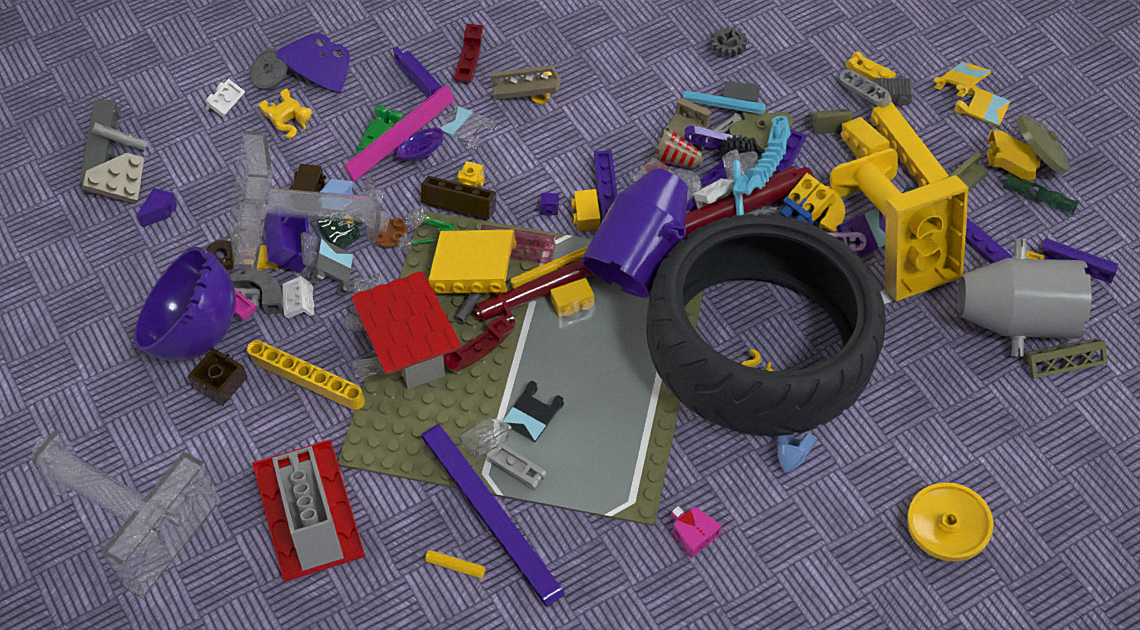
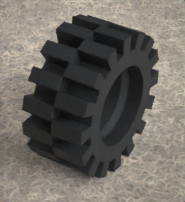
(736, 143)

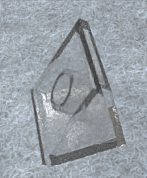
(485, 436)

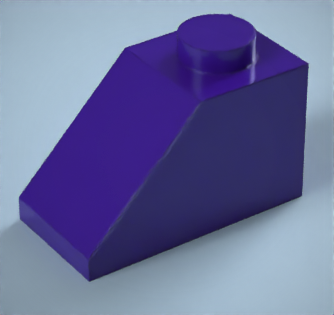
(156, 207)

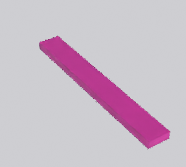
(399, 133)

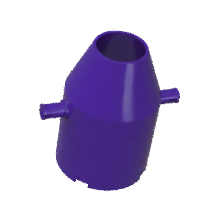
(639, 232)

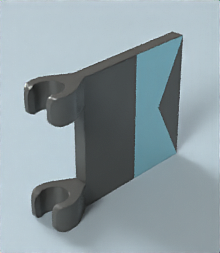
(334, 263)

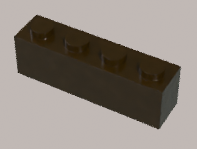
(458, 197)

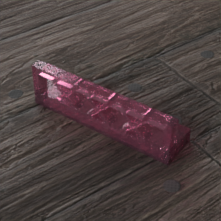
(534, 241)

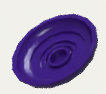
(420, 144)

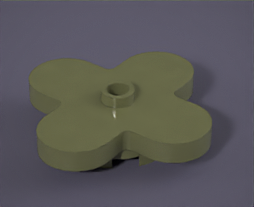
(757, 127)

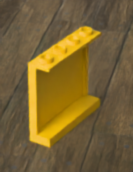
(472, 261)

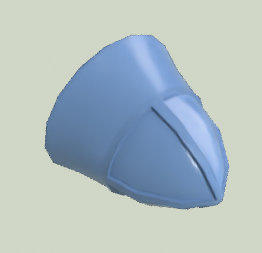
(793, 450)

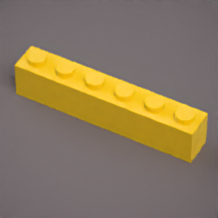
(908, 145)

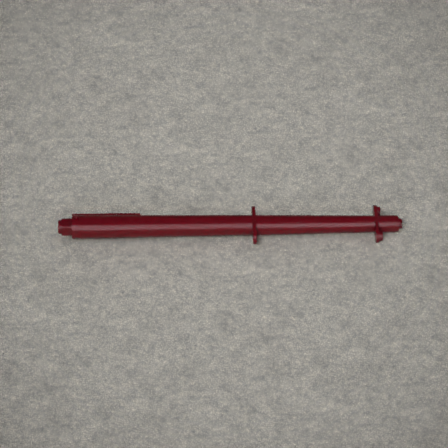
(775, 189)

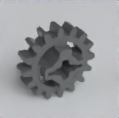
(728, 41)

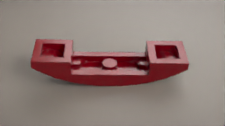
(470, 53)
(480, 346)

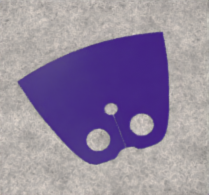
(305, 59)

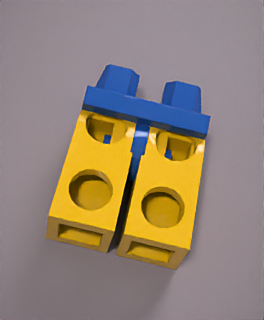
(807, 200)

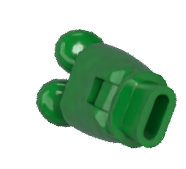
(380, 126)

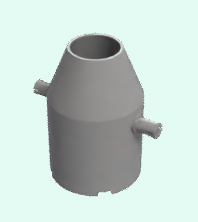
(1027, 297)

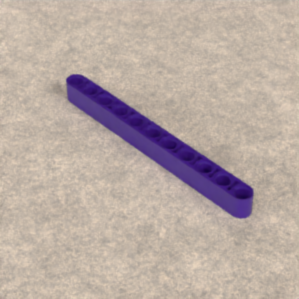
(493, 515)

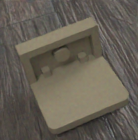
(688, 115)

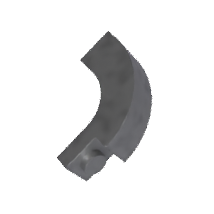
(258, 279)

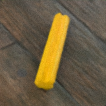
(455, 564)

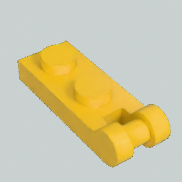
(868, 68)

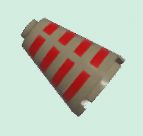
(677, 151)

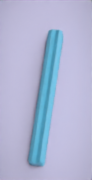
(724, 102)

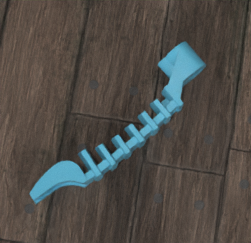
(776, 148)

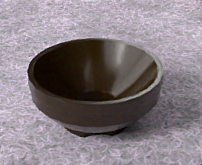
(227, 261)

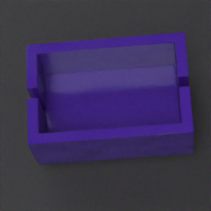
(284, 241)

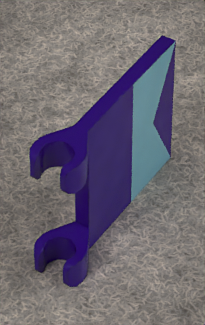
(872, 226)

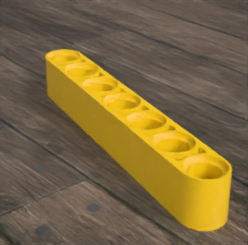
(279, 363)

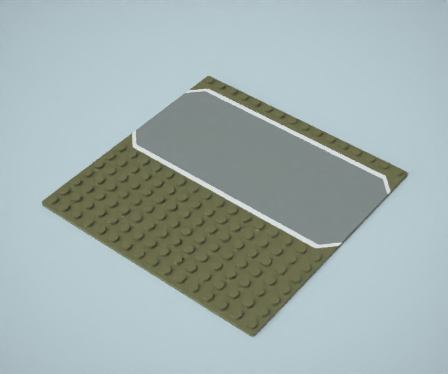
(599, 451)

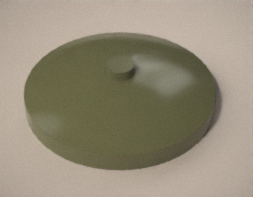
(1043, 143)

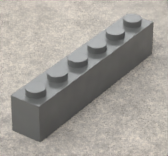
(99, 148)

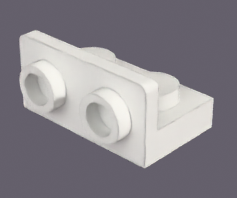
(225, 98)
(713, 192)
(298, 297)

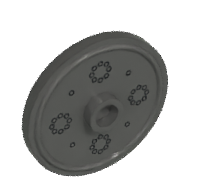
(268, 69)

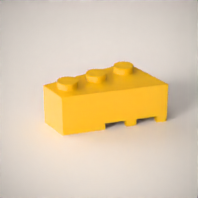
(863, 138)

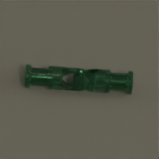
(1051, 198)

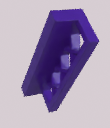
(416, 72)
(1096, 266)

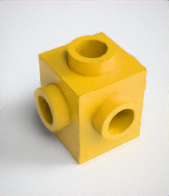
(471, 174)

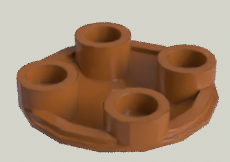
(395, 230)

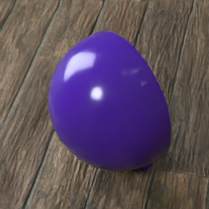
(187, 308)

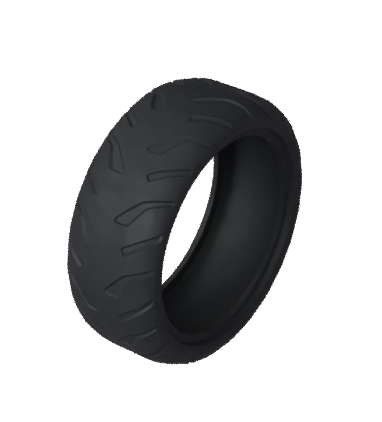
(781, 252)

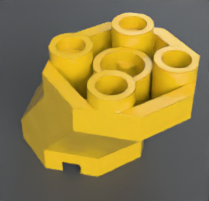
(1012, 155)

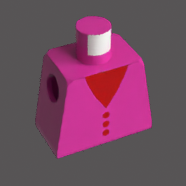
(694, 529)

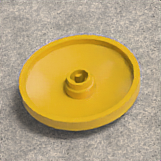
(950, 522)

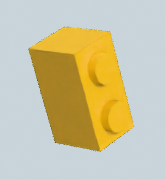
(587, 210)
(572, 297)

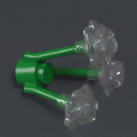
(418, 218)

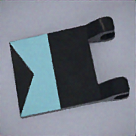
(531, 415)

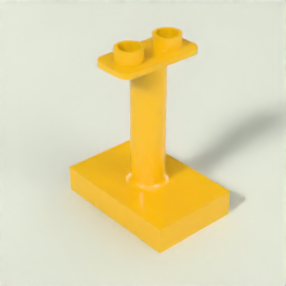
(922, 225)

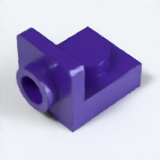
(549, 204)

